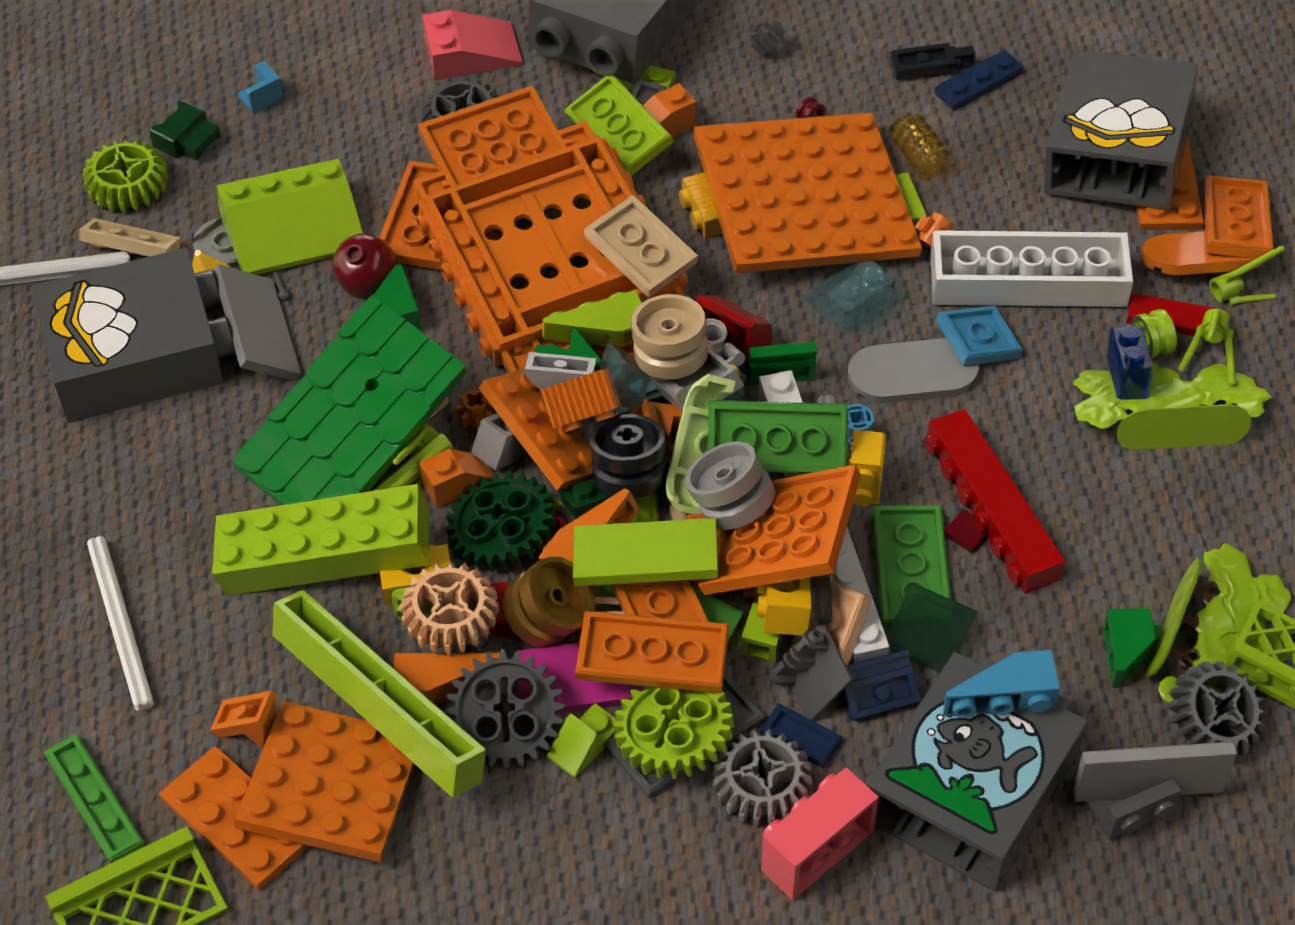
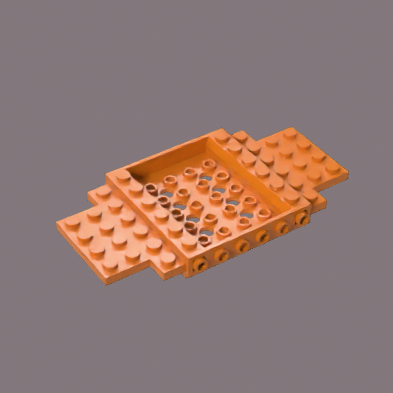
(508, 165)

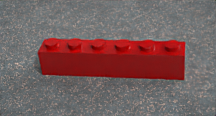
(994, 501)

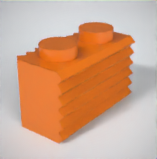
(580, 399)

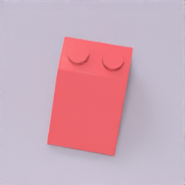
(468, 43)

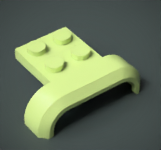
(693, 438)

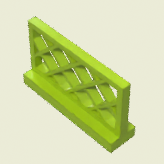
(1264, 667)
(131, 872)

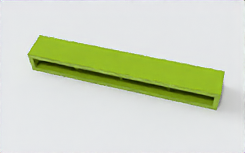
(379, 693)

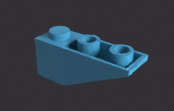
(1012, 684)

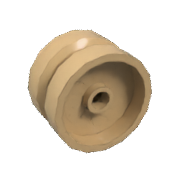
(669, 336)

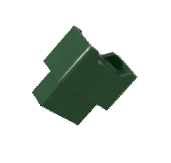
(184, 132)

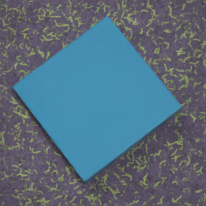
(979, 335)

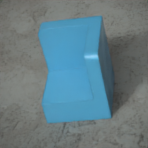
(265, 91)

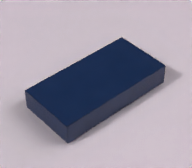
(810, 736)

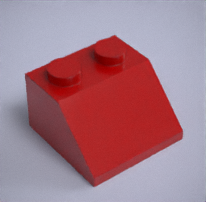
(743, 327)

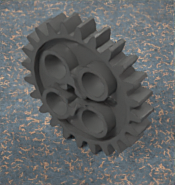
(538, 707)

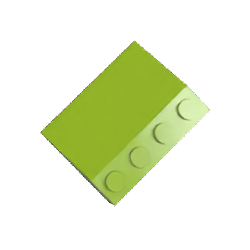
(288, 216)

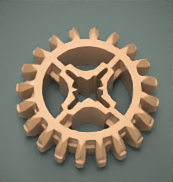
(450, 619)

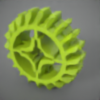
(106, 179)

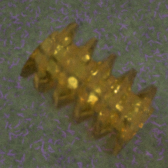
(919, 145)

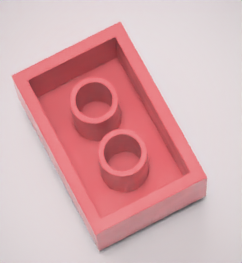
(818, 832)

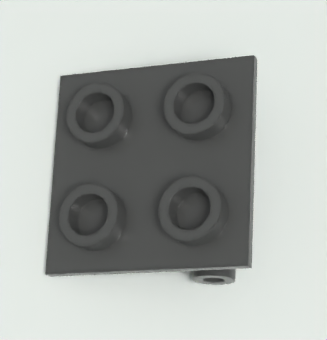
(813, 671)

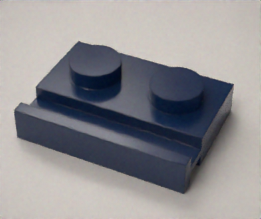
(881, 685)

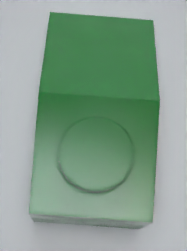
(398, 296)
(1128, 641)

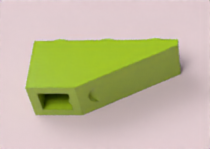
(595, 321)

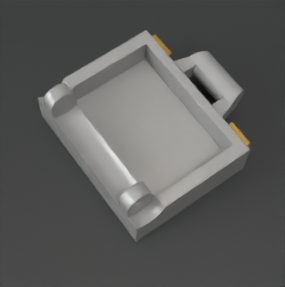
(677, 389)

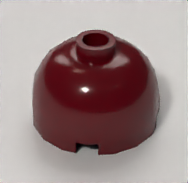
(362, 264)

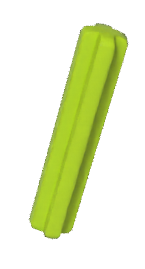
(410, 469)

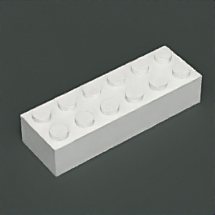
(1031, 268)

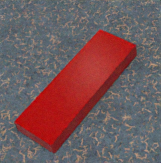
(1183, 315)

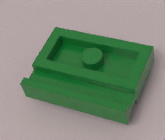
(782, 358)

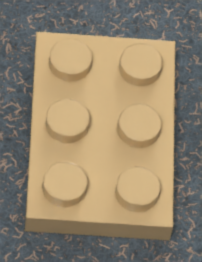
(640, 246)

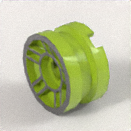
(1158, 331)

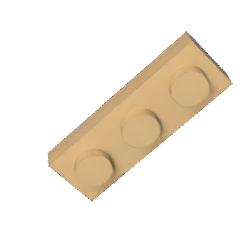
(127, 238)

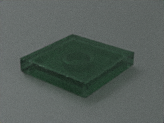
(929, 627)

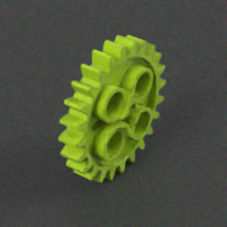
(673, 729)

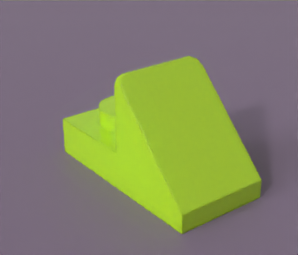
(582, 740)

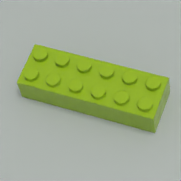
(321, 540)

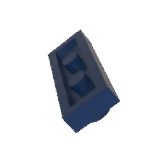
(978, 79)

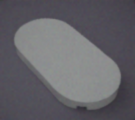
(909, 371)

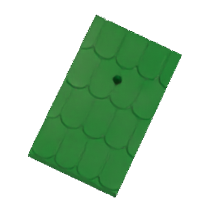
(351, 410)

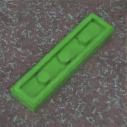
(94, 799)

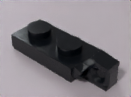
(930, 60)

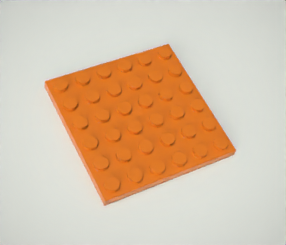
(805, 192)

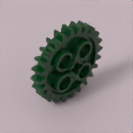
(501, 521)

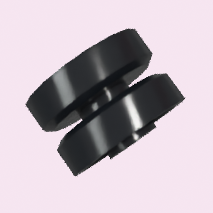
(628, 455)

